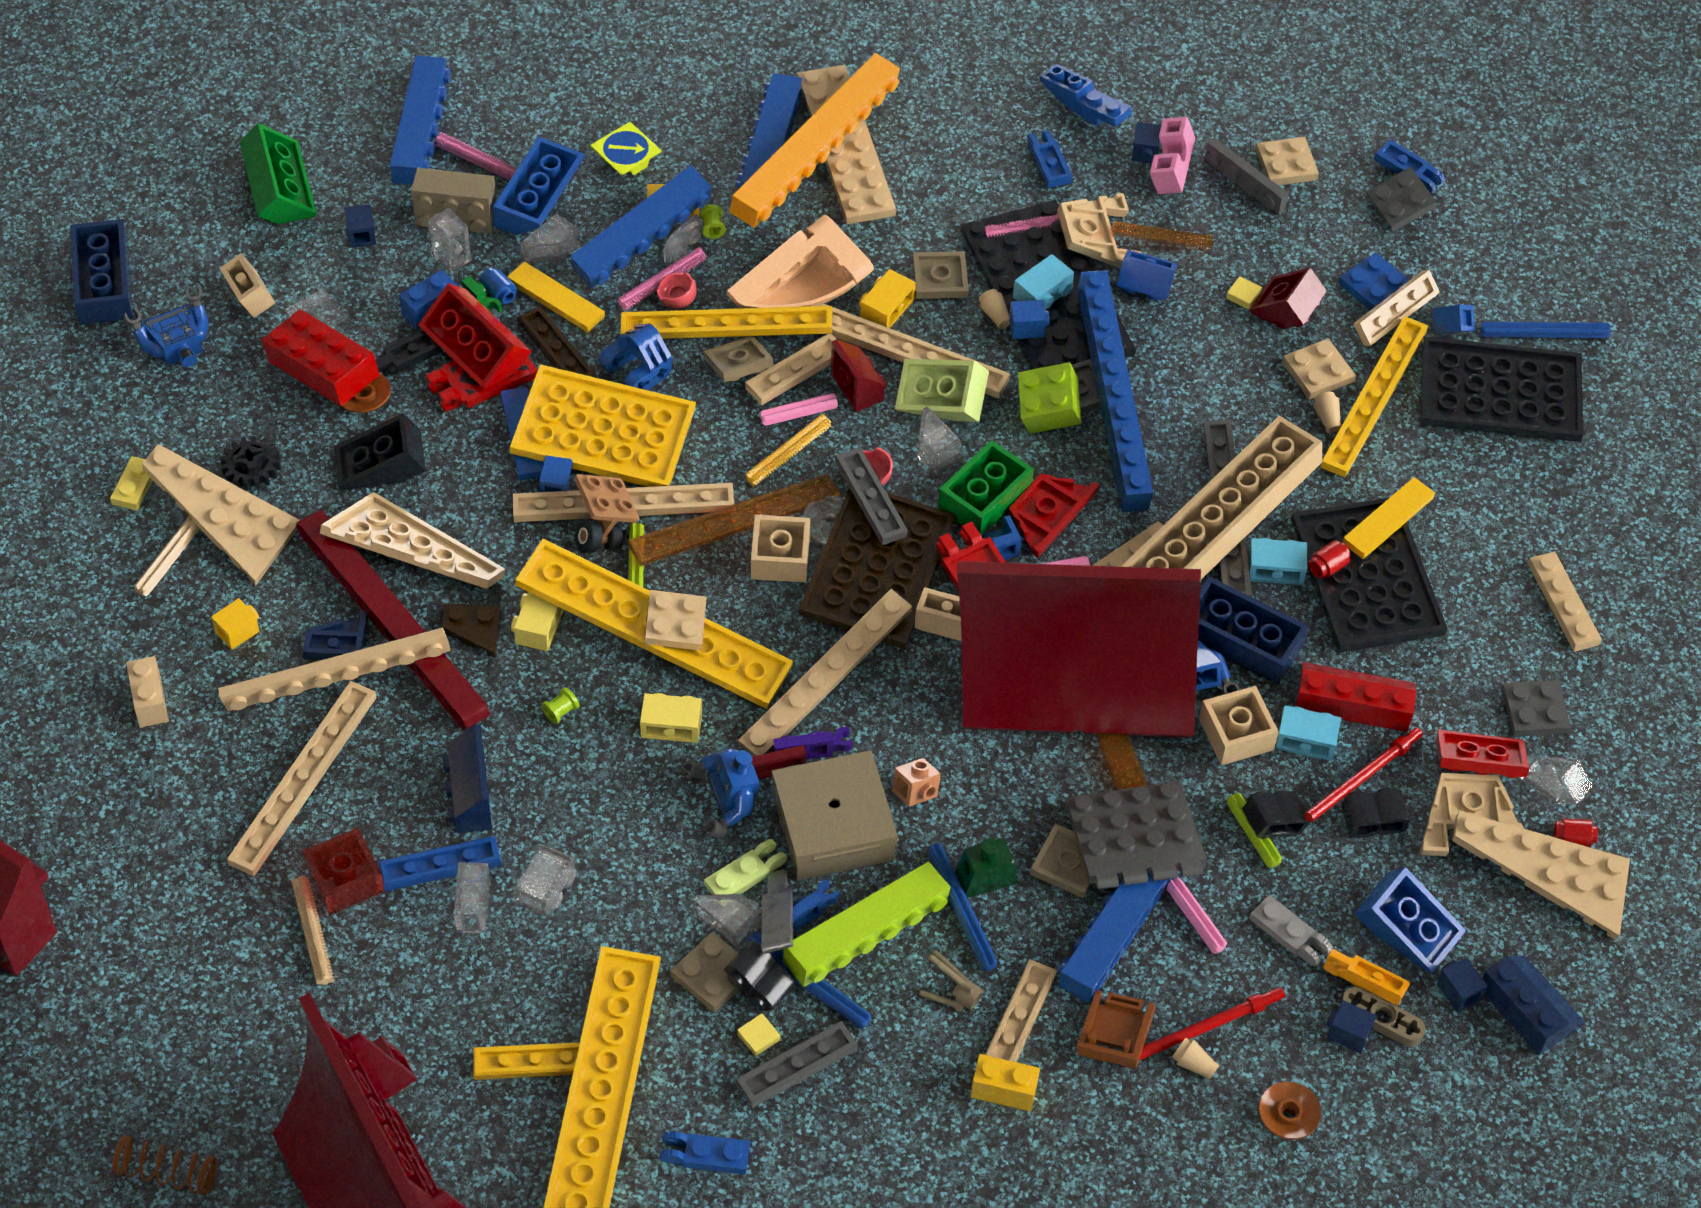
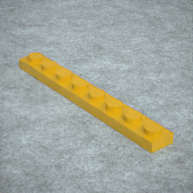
(733, 321)
(1374, 397)

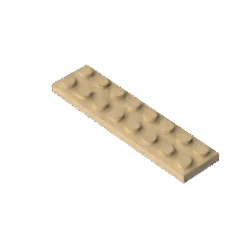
(854, 164)

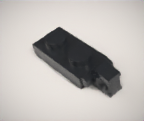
(407, 353)

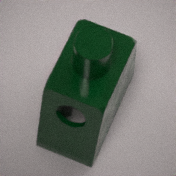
(986, 867)

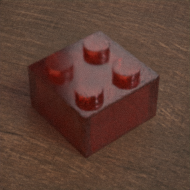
(343, 871)

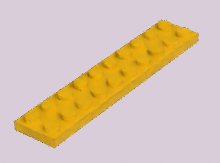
(623, 609)
(603, 1080)

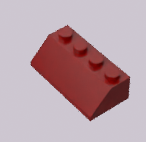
(473, 337)
(1356, 696)

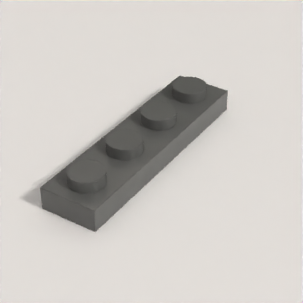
(1246, 176)
(871, 496)
(796, 1064)

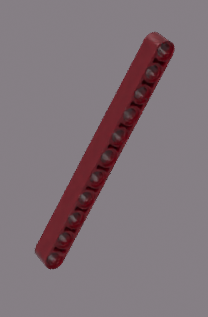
(392, 620)

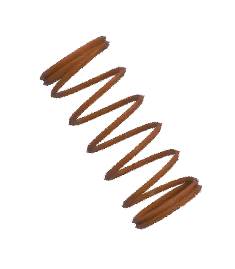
(200, 1183)

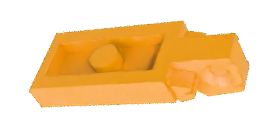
(1367, 976)

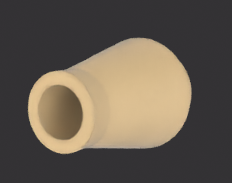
(995, 308)
(1328, 410)
(1195, 1059)

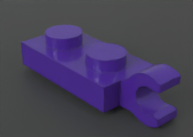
(816, 743)

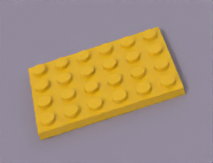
(603, 427)

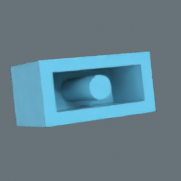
(1044, 282)
(1277, 561)
(1308, 732)

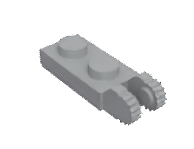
(1290, 930)

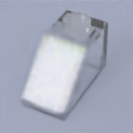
(551, 241)
(936, 442)
(1559, 779)
(729, 916)

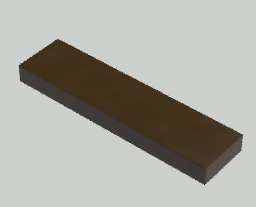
(553, 342)

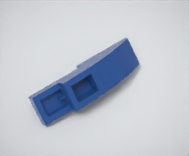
(1081, 97)

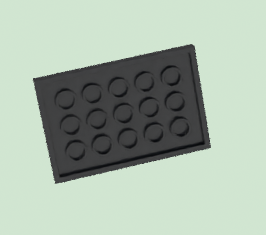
(1501, 389)
(1375, 597)

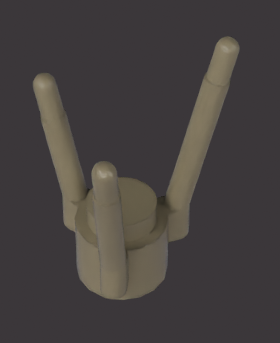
(966, 992)

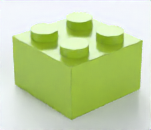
(1049, 398)

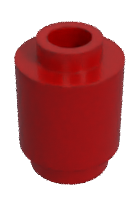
(1329, 559)
(1576, 831)

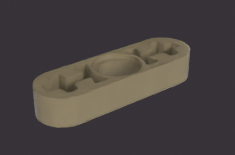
(1378, 1004)

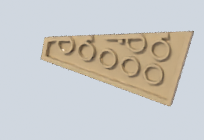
(229, 516)
(400, 535)
(1557, 869)

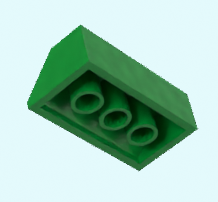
(277, 176)

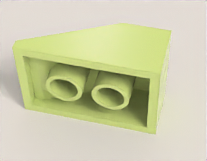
(947, 387)

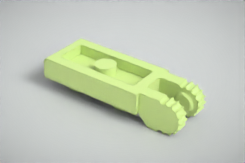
(745, 870)

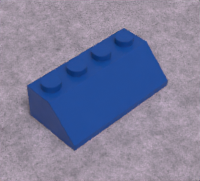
(535, 186)

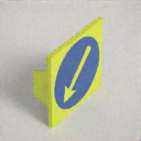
(626, 149)

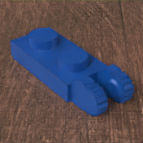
(1399, 159)
(1049, 160)
(706, 1152)

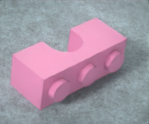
(1171, 167)

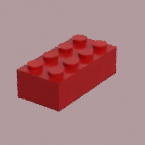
(320, 357)

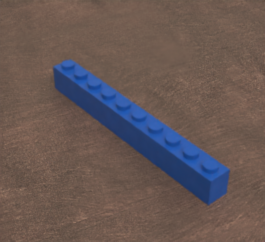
(1114, 392)

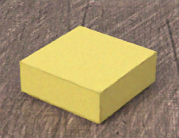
(1244, 292)
(758, 1034)

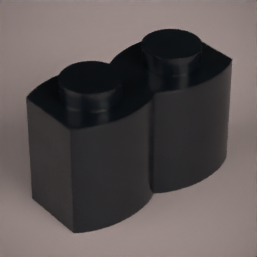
(1375, 813)
(1275, 814)
(759, 976)

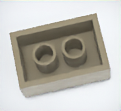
(464, 193)

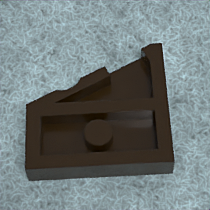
(473, 625)

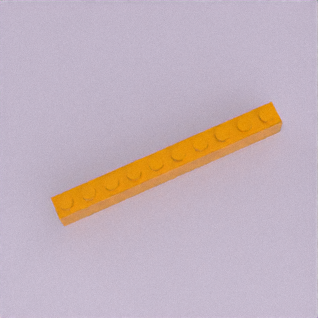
(814, 141)

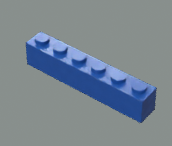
(419, 118)
(774, 125)
(641, 227)
(1108, 937)

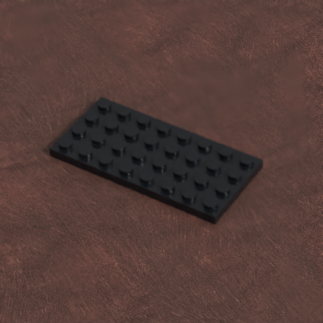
(1013, 254)

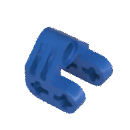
(648, 347)

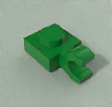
(480, 294)

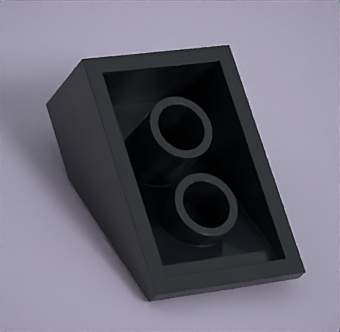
(381, 455)

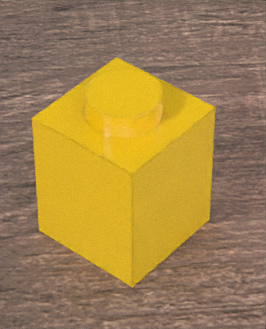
(236, 623)

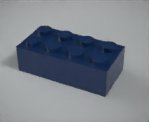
(101, 271)
(1248, 630)

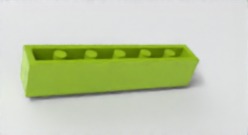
(866, 924)

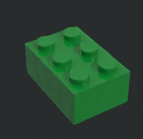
(985, 487)

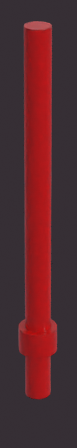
(1397, 748)
(1253, 1004)

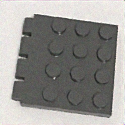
(1136, 835)

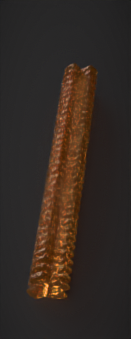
(1162, 234)

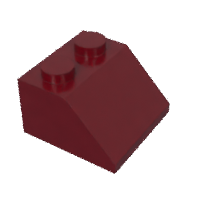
(1289, 298)
(856, 375)

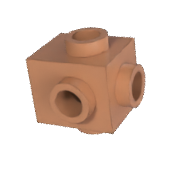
(916, 782)

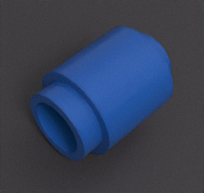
(498, 285)

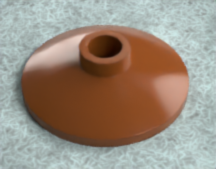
(370, 397)
(1294, 1099)

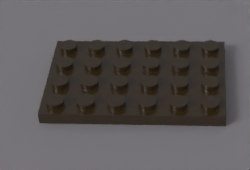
(860, 571)

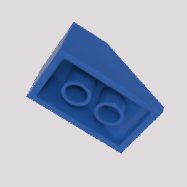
(1410, 919)

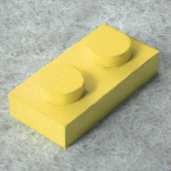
(132, 485)

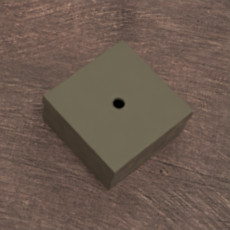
(834, 815)

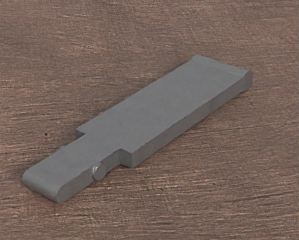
(777, 913)

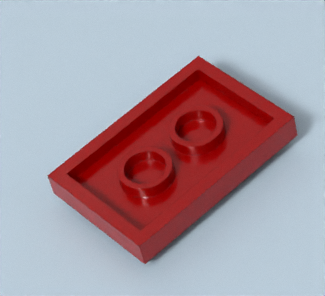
(1482, 754)

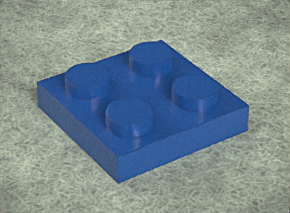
(1372, 280)

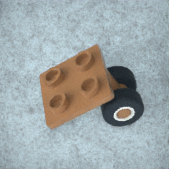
(607, 503)

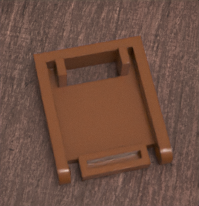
(1118, 1026)

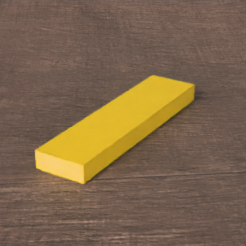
(556, 297)
(1388, 518)
(524, 1060)

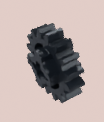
(250, 463)

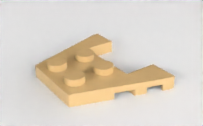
(1089, 229)
(1468, 793)

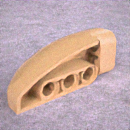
(804, 270)

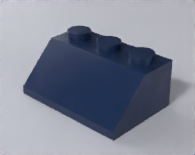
(468, 782)
(1530, 1003)

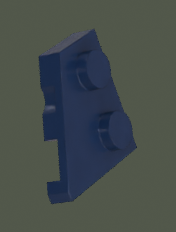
(335, 638)

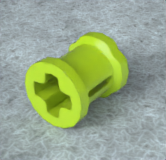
(713, 225)
(560, 705)

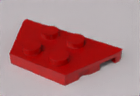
(1048, 509)

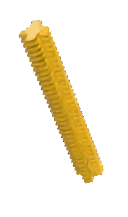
(788, 449)

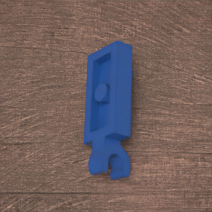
(810, 907)

